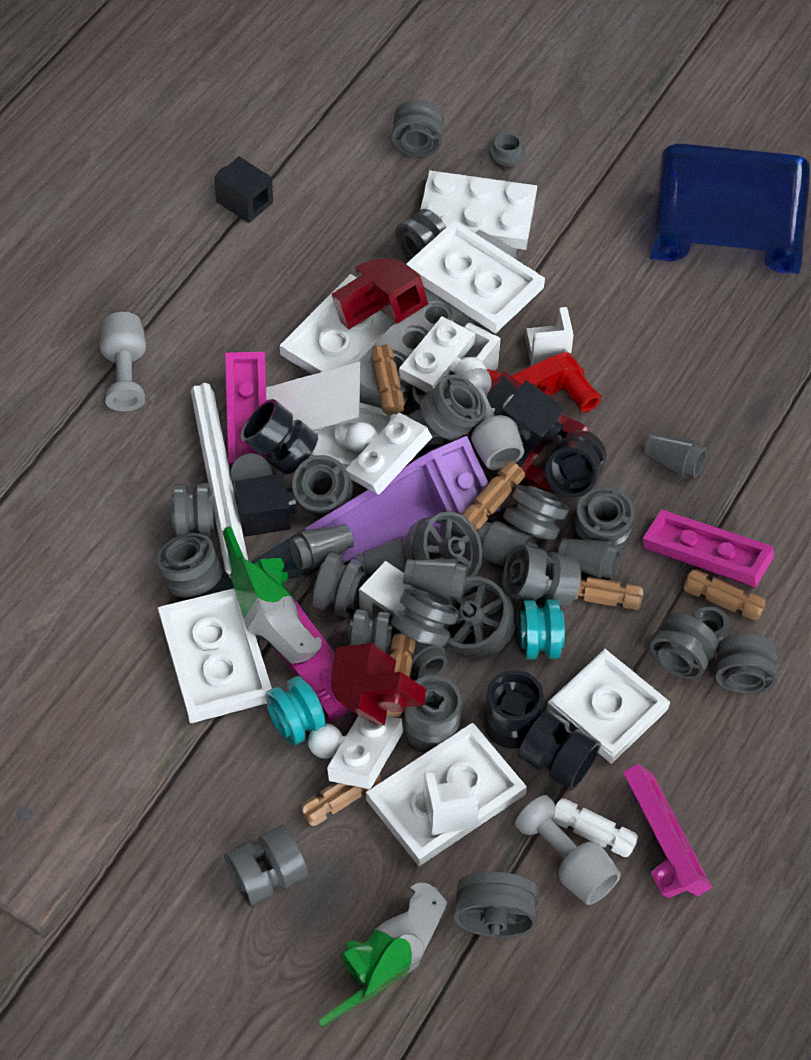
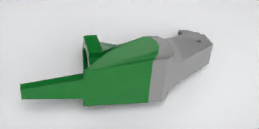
(268, 605)
(391, 948)

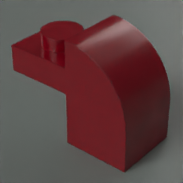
(381, 286)
(369, 686)

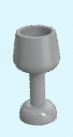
(123, 343)
(497, 436)
(585, 868)

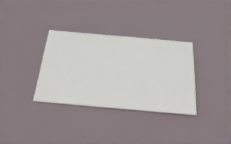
(321, 397)

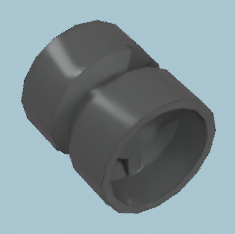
(541, 576)
(438, 718)
(281, 858)

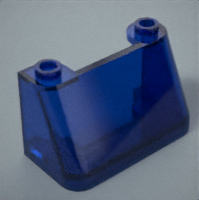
(731, 202)

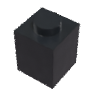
(243, 189)
(535, 416)
(264, 504)

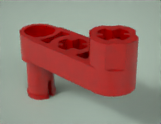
(559, 374)

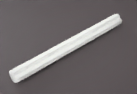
(217, 468)

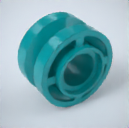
(541, 629)
(295, 710)

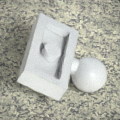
(440, 355)
(384, 454)
(358, 755)

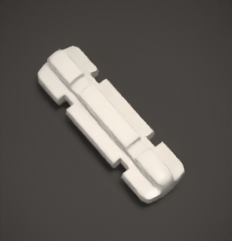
(595, 827)

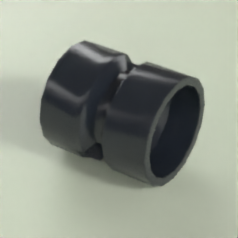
(279, 436)
(575, 464)
(512, 707)
(557, 748)

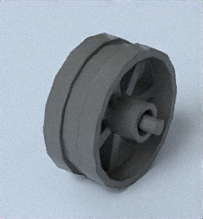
(464, 544)
(477, 619)
(496, 904)

